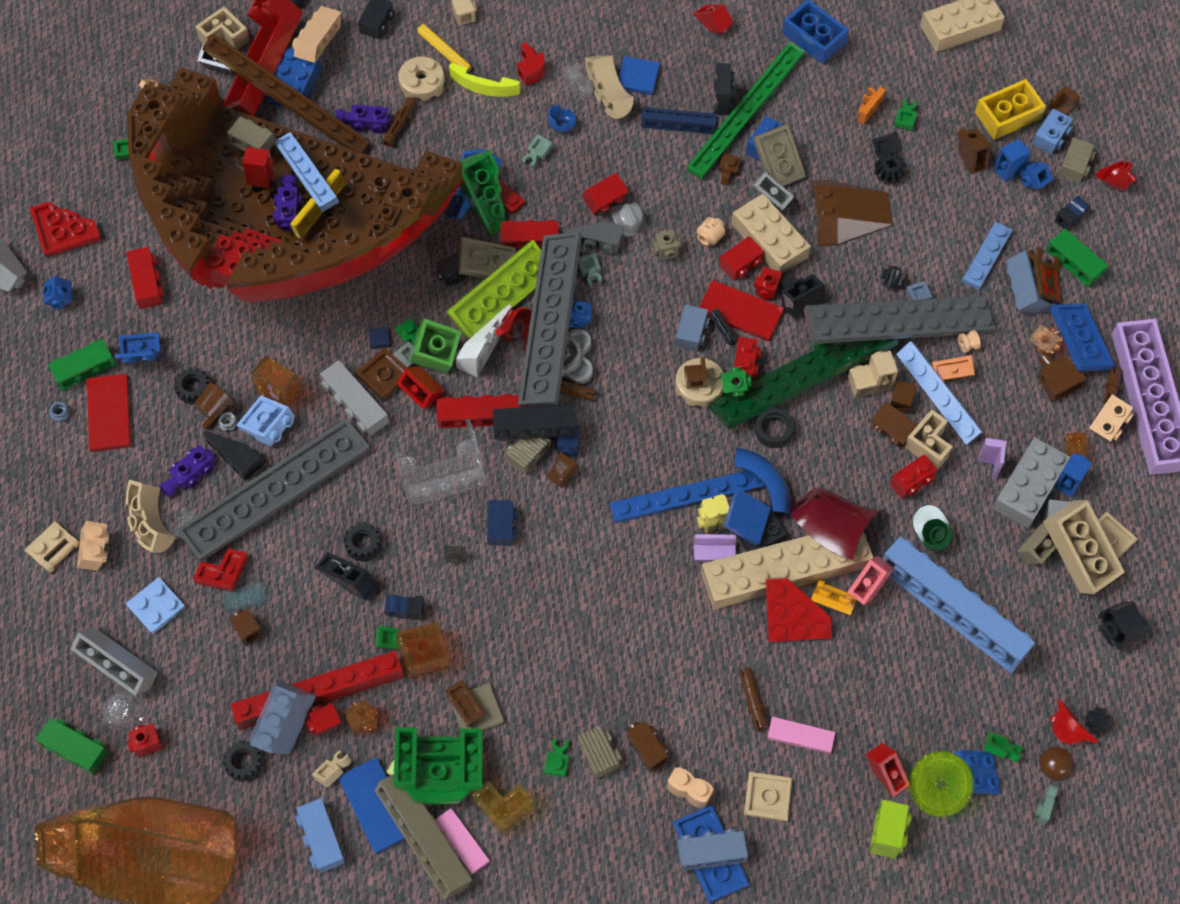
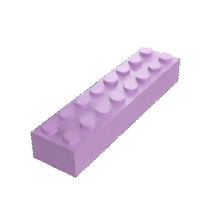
(1150, 392)

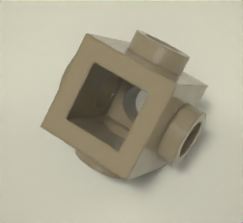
(666, 244)

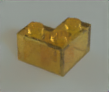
(503, 811)

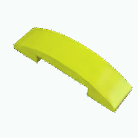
(505, 88)

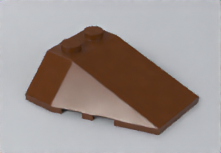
(848, 211)

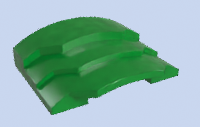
(437, 767)

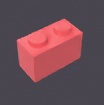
(870, 580)

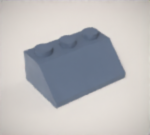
(1024, 285)
(281, 718)

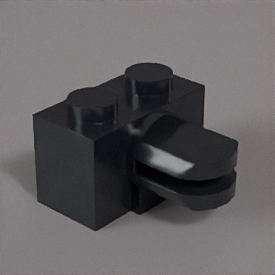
(800, 293)

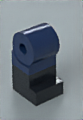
(1072, 213)
(405, 607)

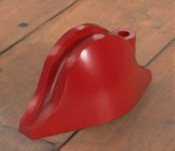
(1117, 175)
(1068, 728)

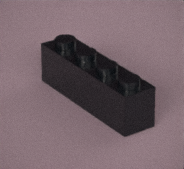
(534, 422)

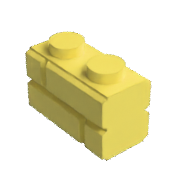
(713, 513)

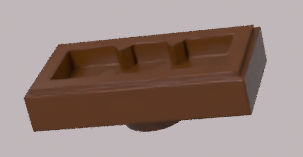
(464, 703)

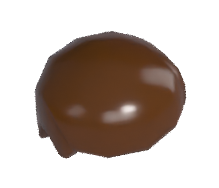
(1056, 763)

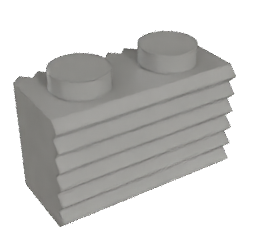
(773, 190)

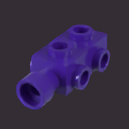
(366, 118)
(288, 201)
(188, 470)

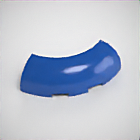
(768, 475)

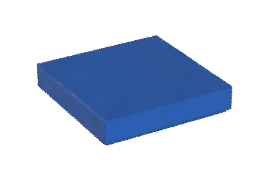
(638, 75)
(747, 517)

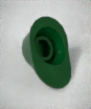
(932, 528)

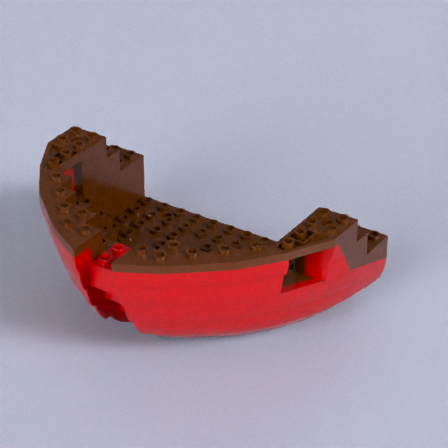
(227, 233)

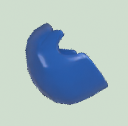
(558, 115)

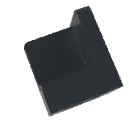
(886, 144)

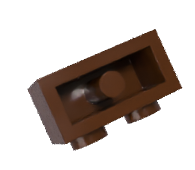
(893, 424)

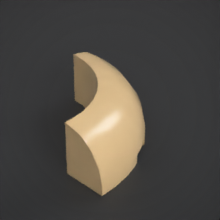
(608, 87)
(145, 517)

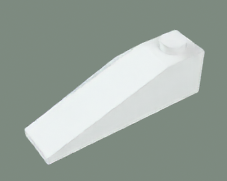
(479, 347)

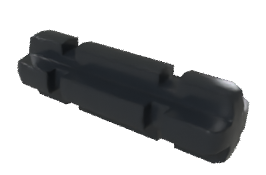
(723, 326)

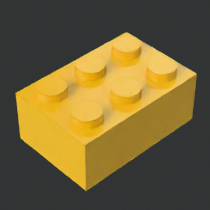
(1010, 109)

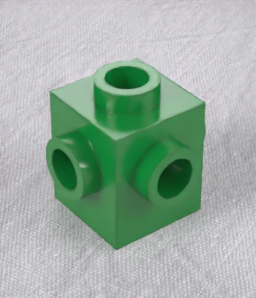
(729, 378)

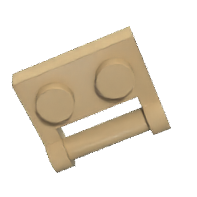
(47, 543)

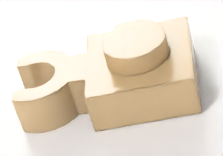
(330, 771)

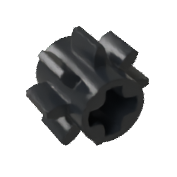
(892, 277)
(1097, 720)

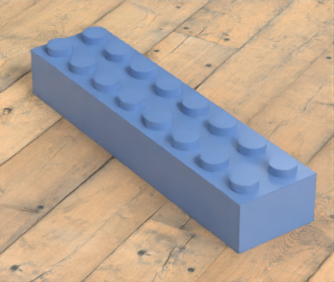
(958, 605)

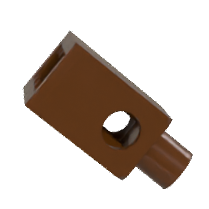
(974, 150)
(1059, 377)

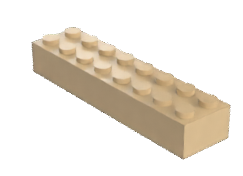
(800, 560)

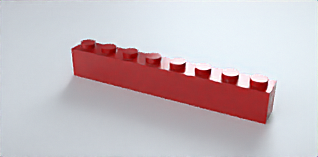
(328, 686)

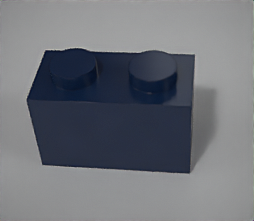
(500, 522)

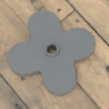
(576, 366)

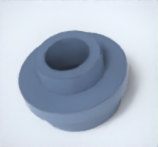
(57, 407)

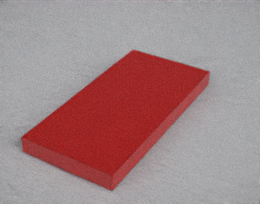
(742, 310)
(108, 412)

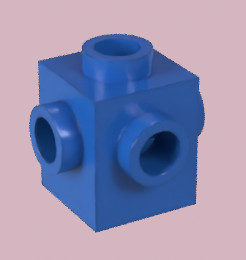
(1035, 175)
(57, 292)
(580, 314)

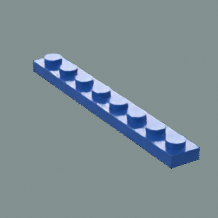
(683, 496)

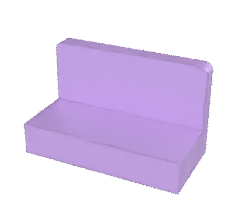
(993, 453)
(713, 547)

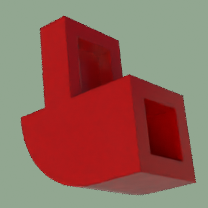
(533, 65)

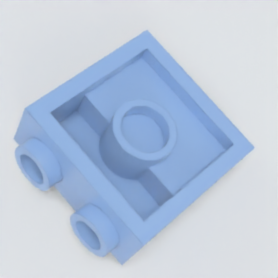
(266, 420)

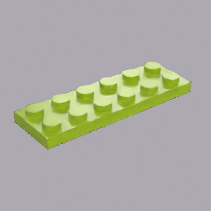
(501, 288)

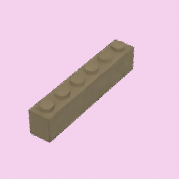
(425, 839)

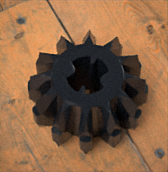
(890, 168)

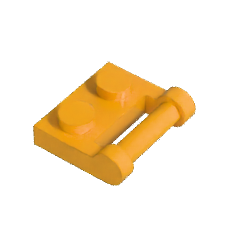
(833, 598)

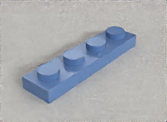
(987, 255)

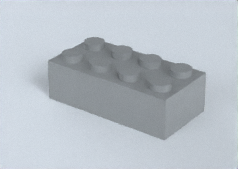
(1031, 483)

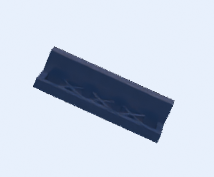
(678, 120)

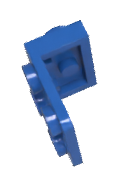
(141, 346)
(983, 771)

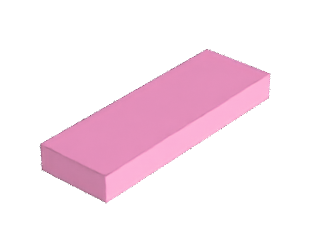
(801, 735)
(462, 841)

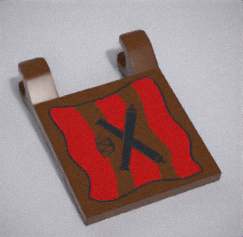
(1047, 276)

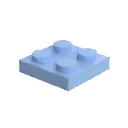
(155, 605)

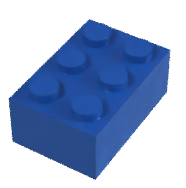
(815, 31)
(297, 73)

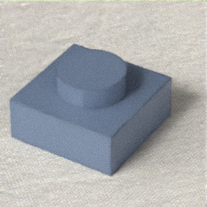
(918, 291)

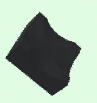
(724, 89)
(772, 534)

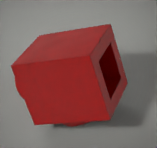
(767, 283)
(322, 719)
(144, 740)

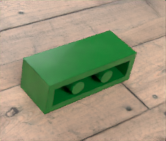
(1077, 258)
(81, 364)
(72, 745)

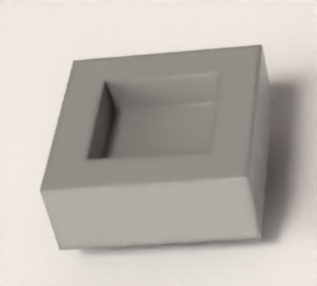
(403, 354)

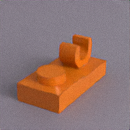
(871, 105)
(955, 368)

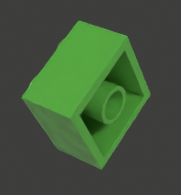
(435, 346)

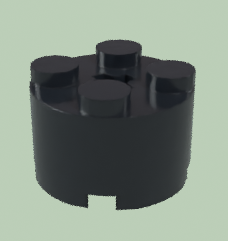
(1122, 625)

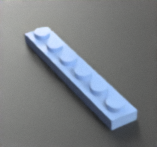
(306, 172)
(940, 393)

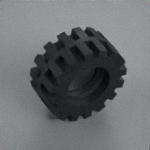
(186, 377)
(362, 553)
(251, 770)

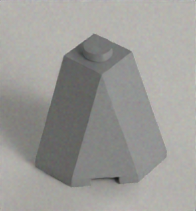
(10, 269)

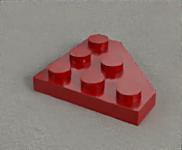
(62, 229)
(793, 614)

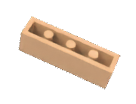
(317, 34)

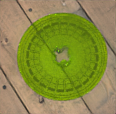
(949, 798)

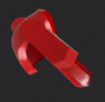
(519, 316)

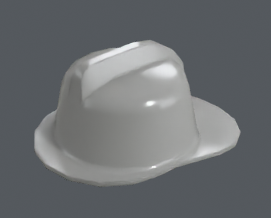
(630, 217)

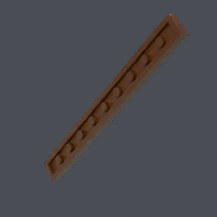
(284, 94)

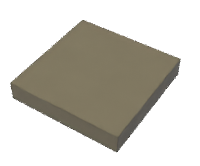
(487, 701)

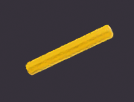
(442, 47)

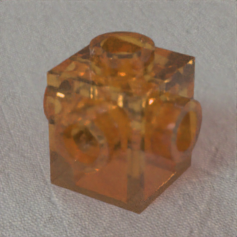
(1040, 338)
(361, 717)

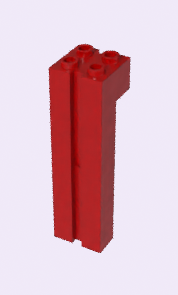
(277, 24)

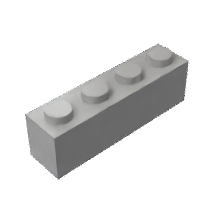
(354, 398)
(114, 660)

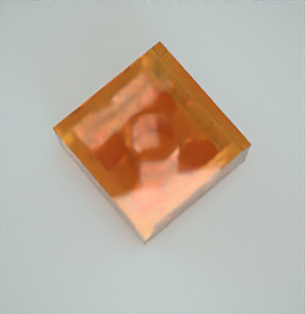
(276, 382)
(423, 650)

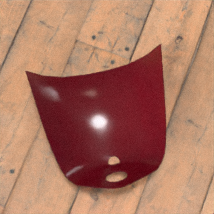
(833, 520)

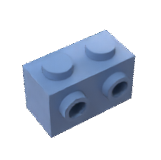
(1052, 131)

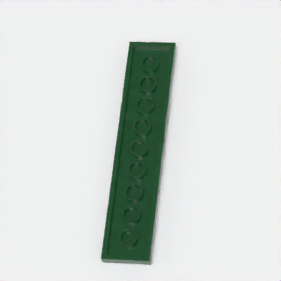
(795, 379)

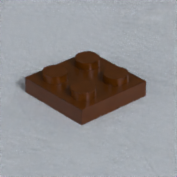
(381, 373)

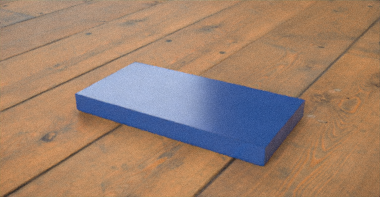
(1082, 337)
(370, 811)
(717, 880)

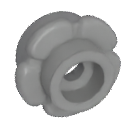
(227, 416)

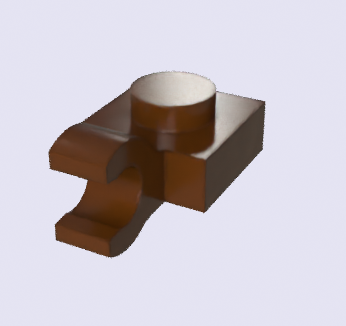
(729, 166)

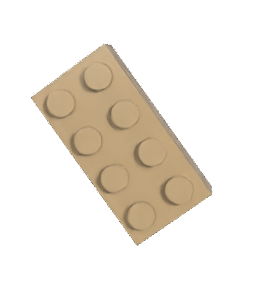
(961, 22)
(772, 232)
(1083, 546)

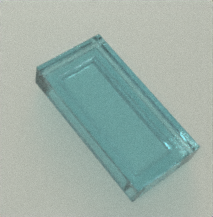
(244, 597)

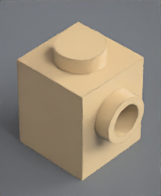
(463, 11)

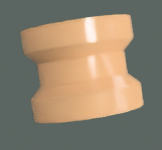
(969, 341)

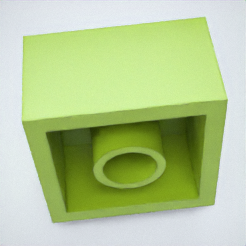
(889, 829)

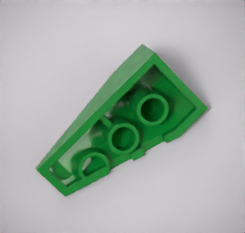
(483, 190)

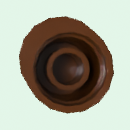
(212, 403)

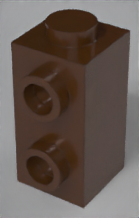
(646, 745)

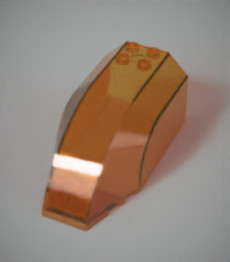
(142, 850)

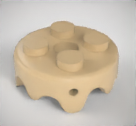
(421, 88)
(700, 396)

